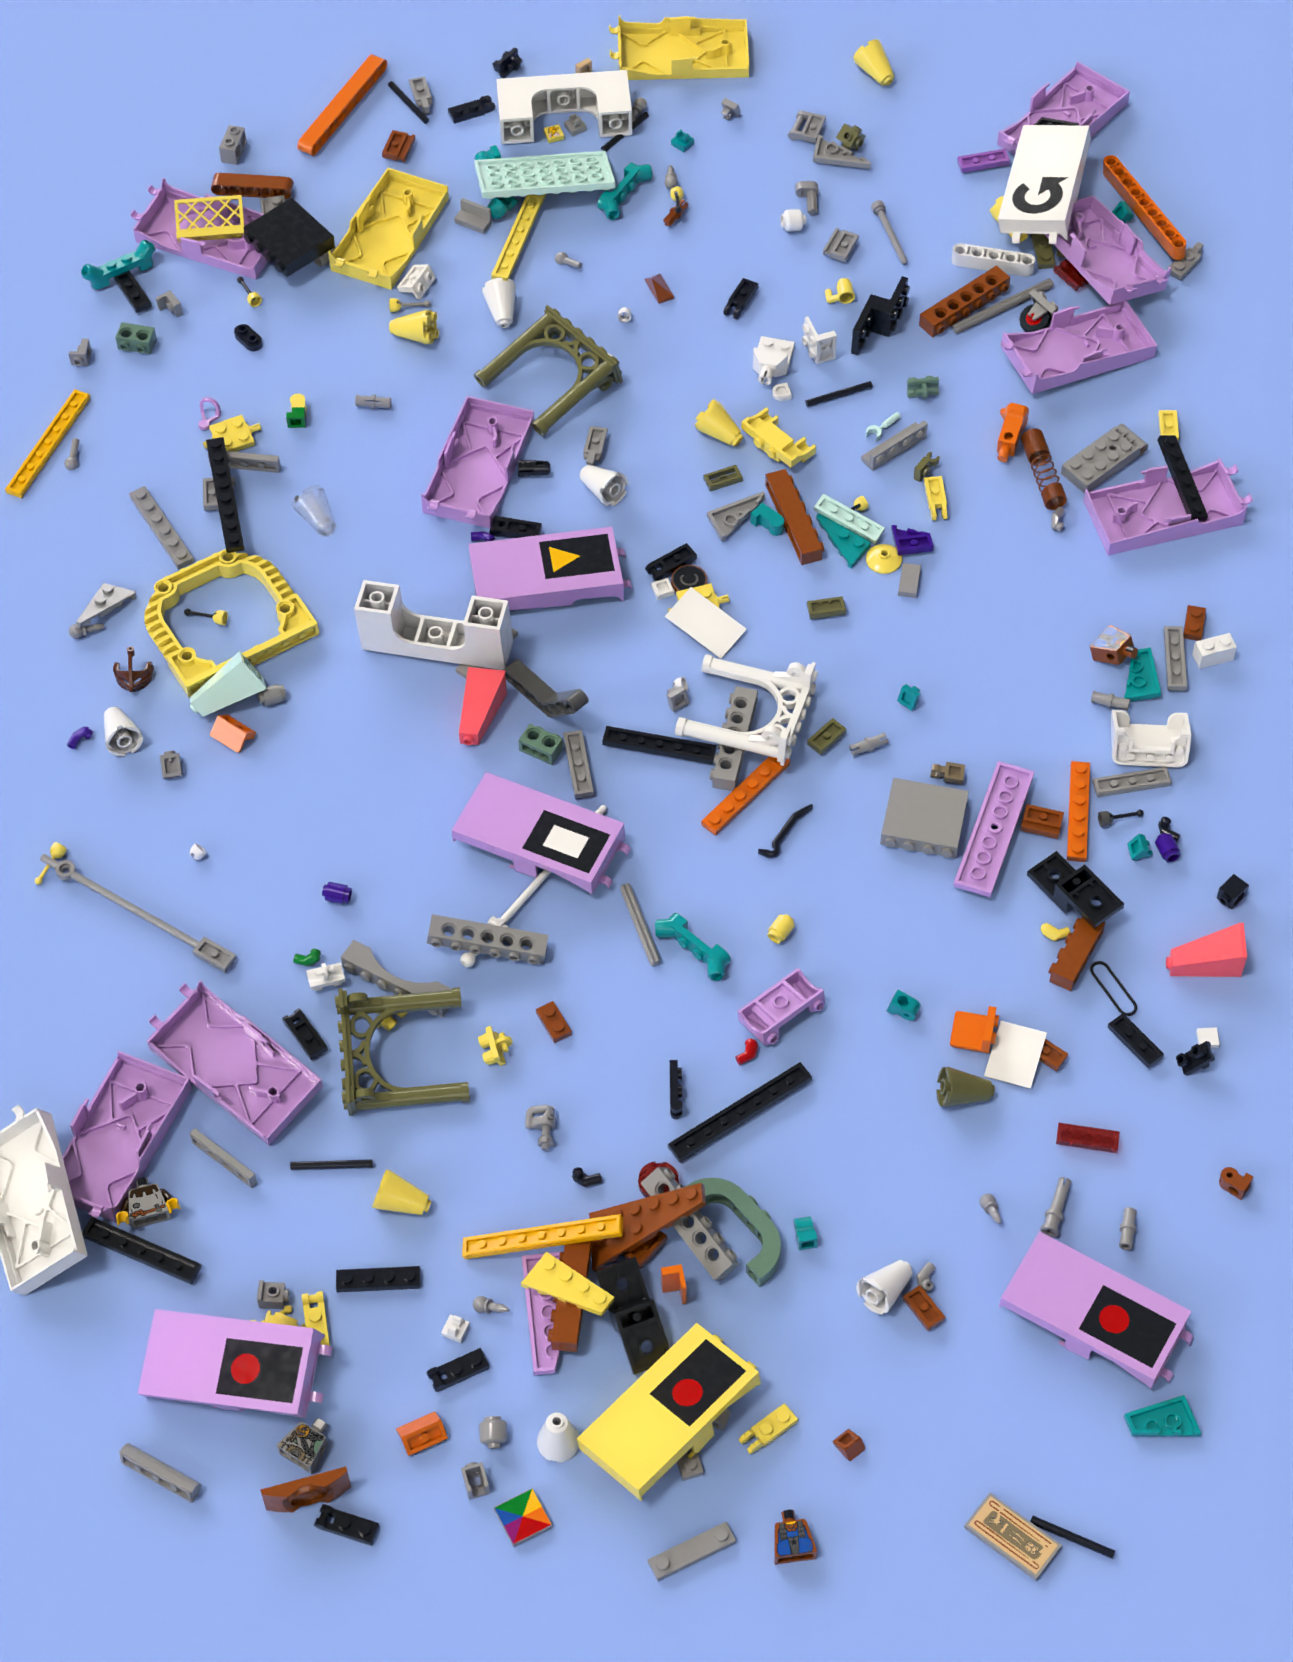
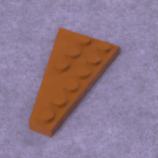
(644, 1219)

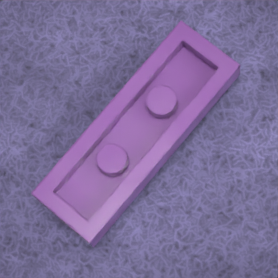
(983, 160)

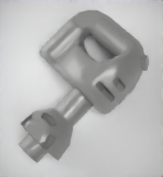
(544, 1122)

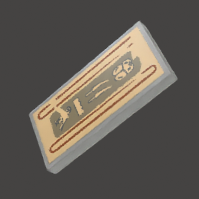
(1013, 1536)

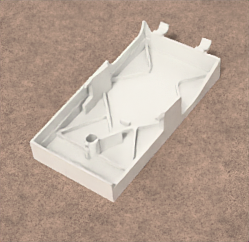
(36, 1204)

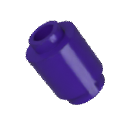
(1167, 847)
(337, 893)

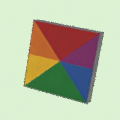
(523, 1517)

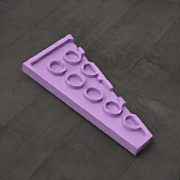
(539, 1321)

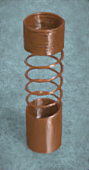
(1037, 452)

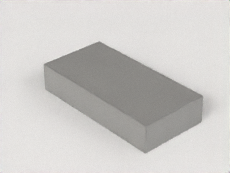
(909, 580)

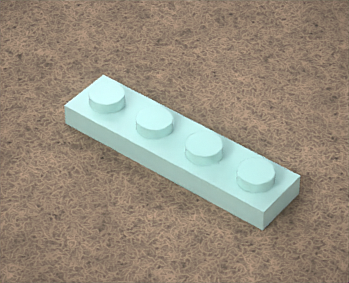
(849, 518)

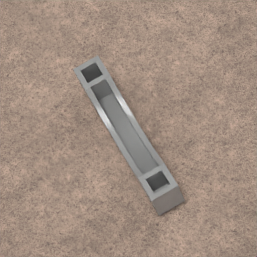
(360, 960)

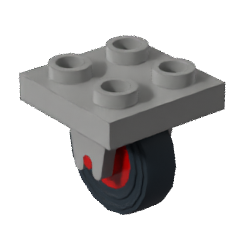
(1038, 314)

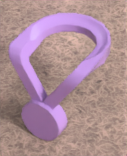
(204, 424)

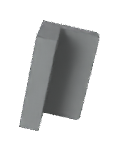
(474, 216)

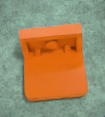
(974, 1030)

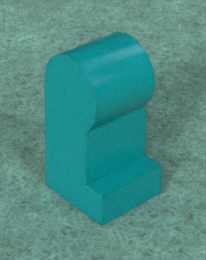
(768, 518)

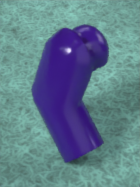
(479, 536)
(77, 735)

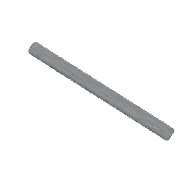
(1001, 306)

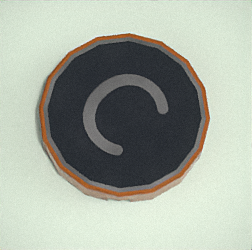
(687, 577)

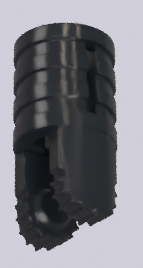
(533, 467)

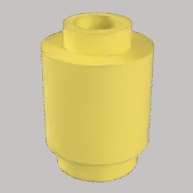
(780, 928)

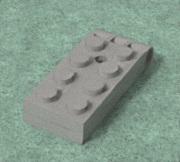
(1103, 458)

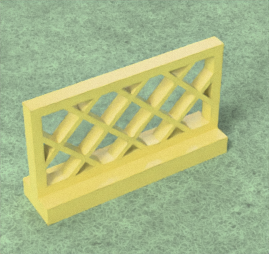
(207, 232)

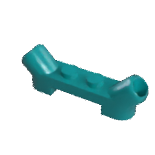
(633, 175)
(100, 275)
(677, 927)

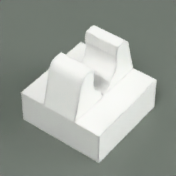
(455, 1328)

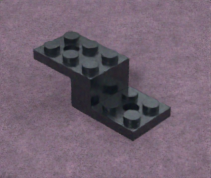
(880, 315)
(1075, 889)
(633, 1314)

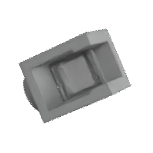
(475, 1480)

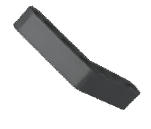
(541, 695)

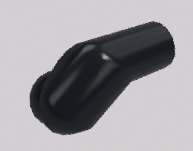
(1164, 827)
(585, 1180)

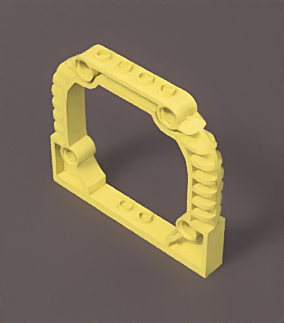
(193, 672)

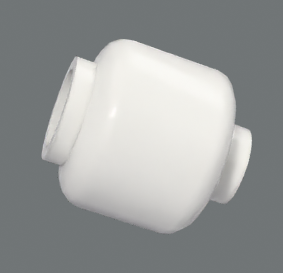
(792, 220)

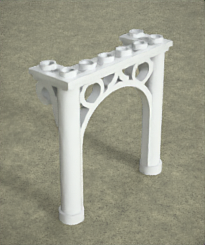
(796, 682)

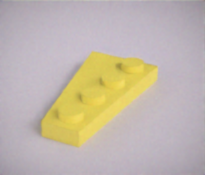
(560, 1281)

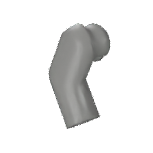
(1055, 524)
(923, 1277)

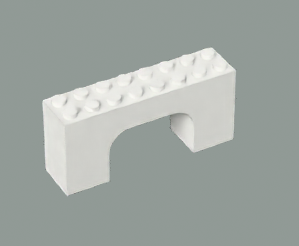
(598, 93)
(391, 628)

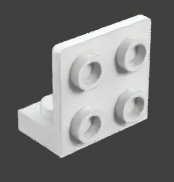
(820, 347)

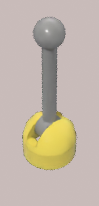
(395, 304)

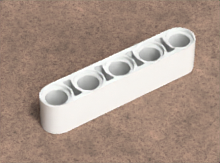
(987, 258)

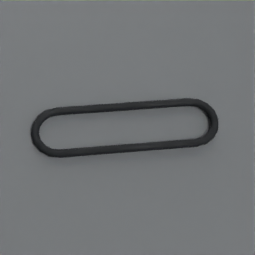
(1119, 983)

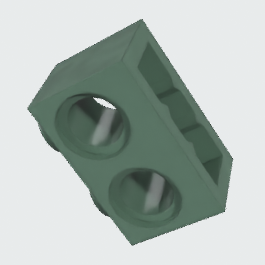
(136, 338)
(540, 747)

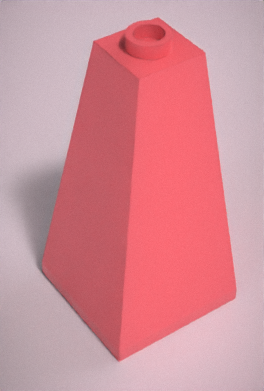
(482, 698)
(1212, 955)

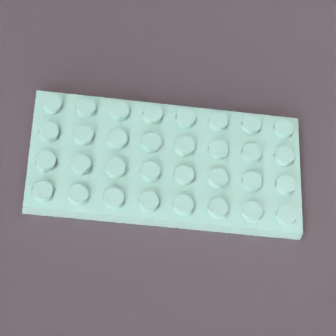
(544, 174)

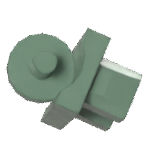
(922, 386)

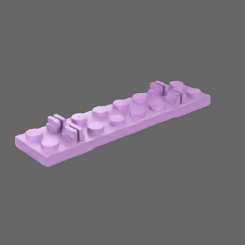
(987, 845)

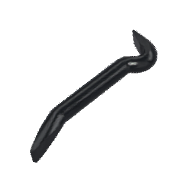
(783, 832)

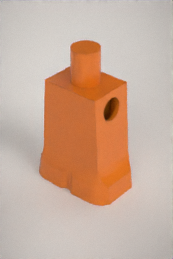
(1015, 420)

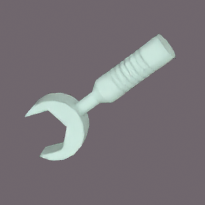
(878, 430)

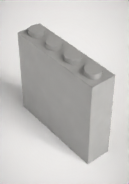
(924, 818)

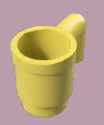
(844, 292)

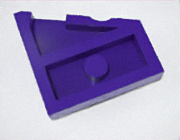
(911, 541)

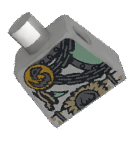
(304, 1445)

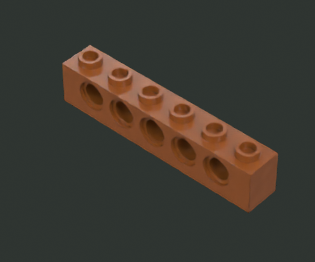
(964, 301)

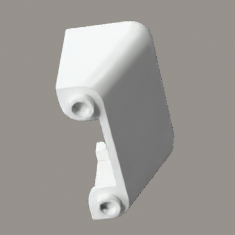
(1150, 744)

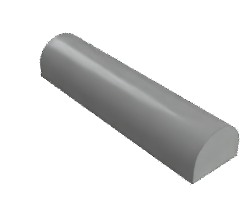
(159, 1472)

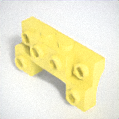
(775, 441)

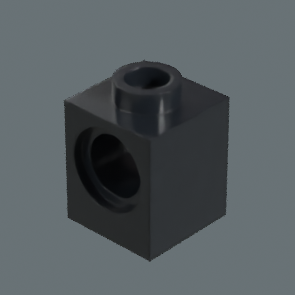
(1232, 891)

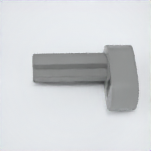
(810, 190)

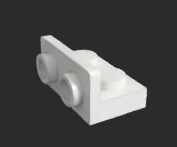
(417, 280)

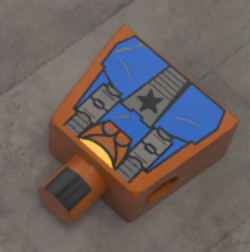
(1113, 646)
(792, 1540)

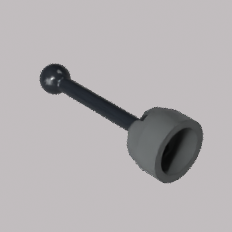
(1106, 818)

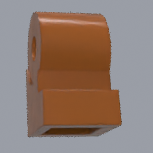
(1235, 1183)

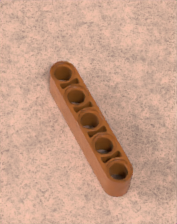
(251, 185)

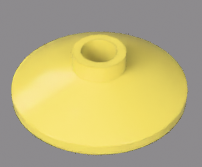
(880, 563)

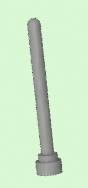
(879, 209)

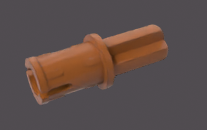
(673, 216)

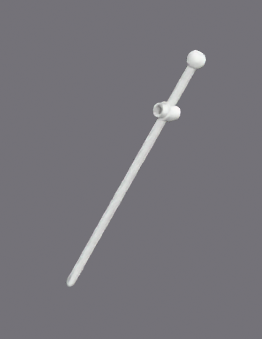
(468, 958)

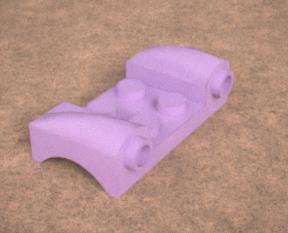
(779, 1005)

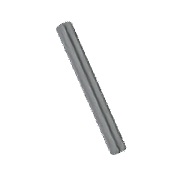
(640, 924)

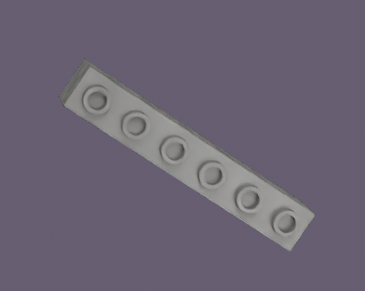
(739, 719)
(496, 934)
(726, 1262)

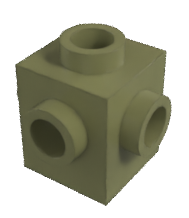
(851, 137)

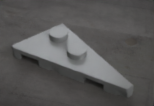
(837, 155)

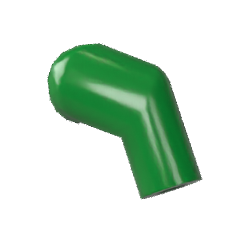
(308, 960)

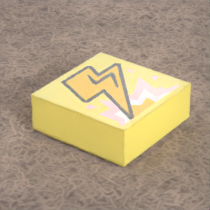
(553, 133)

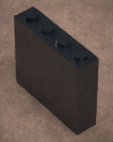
(288, 237)

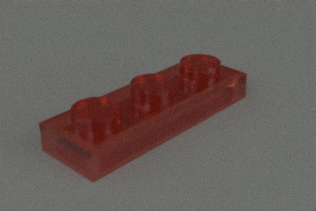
(1087, 1137)

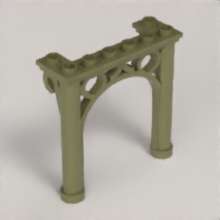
(542, 334)
(360, 1005)

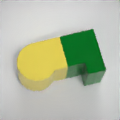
(297, 417)

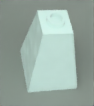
(229, 685)

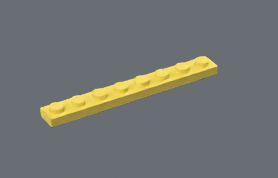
(517, 237)

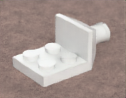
(772, 358)

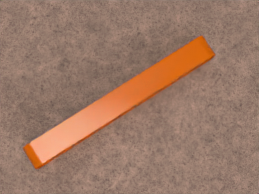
(342, 105)
(1144, 207)

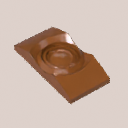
(306, 1491)

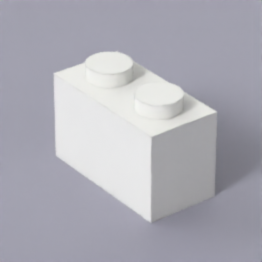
(1214, 650)

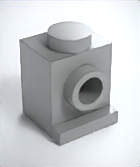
(272, 1301)

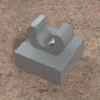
(729, 109)
(575, 125)
(677, 698)

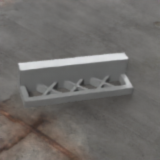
(895, 445)

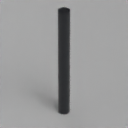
(408, 102)
(617, 138)
(840, 393)
(335, 1164)
(1072, 1537)

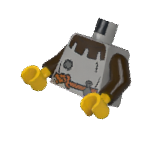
(146, 1205)

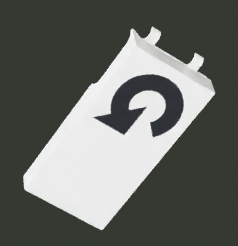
(1044, 181)

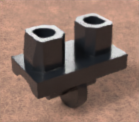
(509, 62)
(1196, 1058)

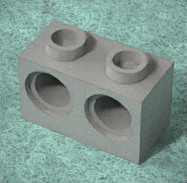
(232, 145)

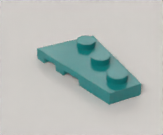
(1142, 677)
(1164, 1419)

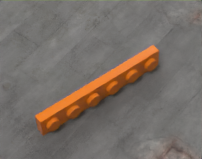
(743, 794)
(1078, 811)

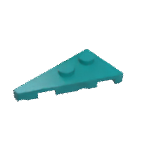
(847, 542)

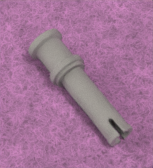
(1054, 1214)

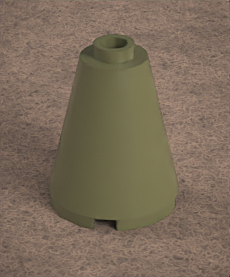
(962, 1088)

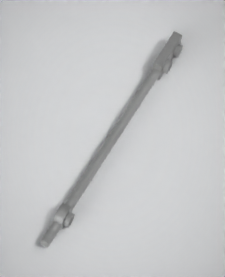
(205, 949)

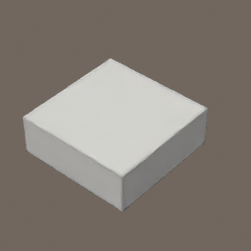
(662, 588)
(1209, 1035)

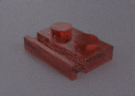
(1070, 275)

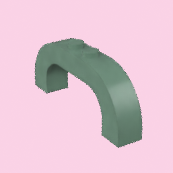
(756, 1220)

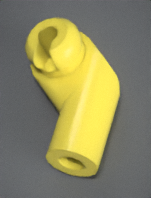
(1053, 933)

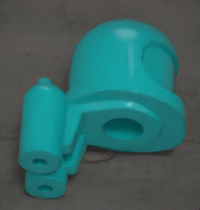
(501, 206)

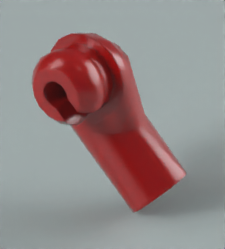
(750, 1052)

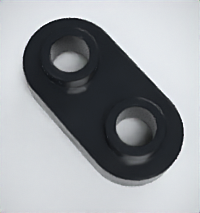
(245, 335)

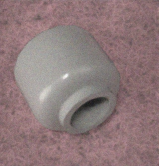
(493, 1432)

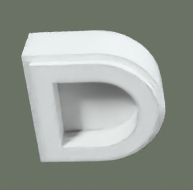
(781, 392)

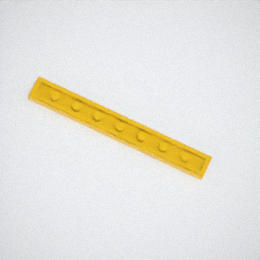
(47, 443)
(543, 1236)

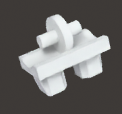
(325, 976)

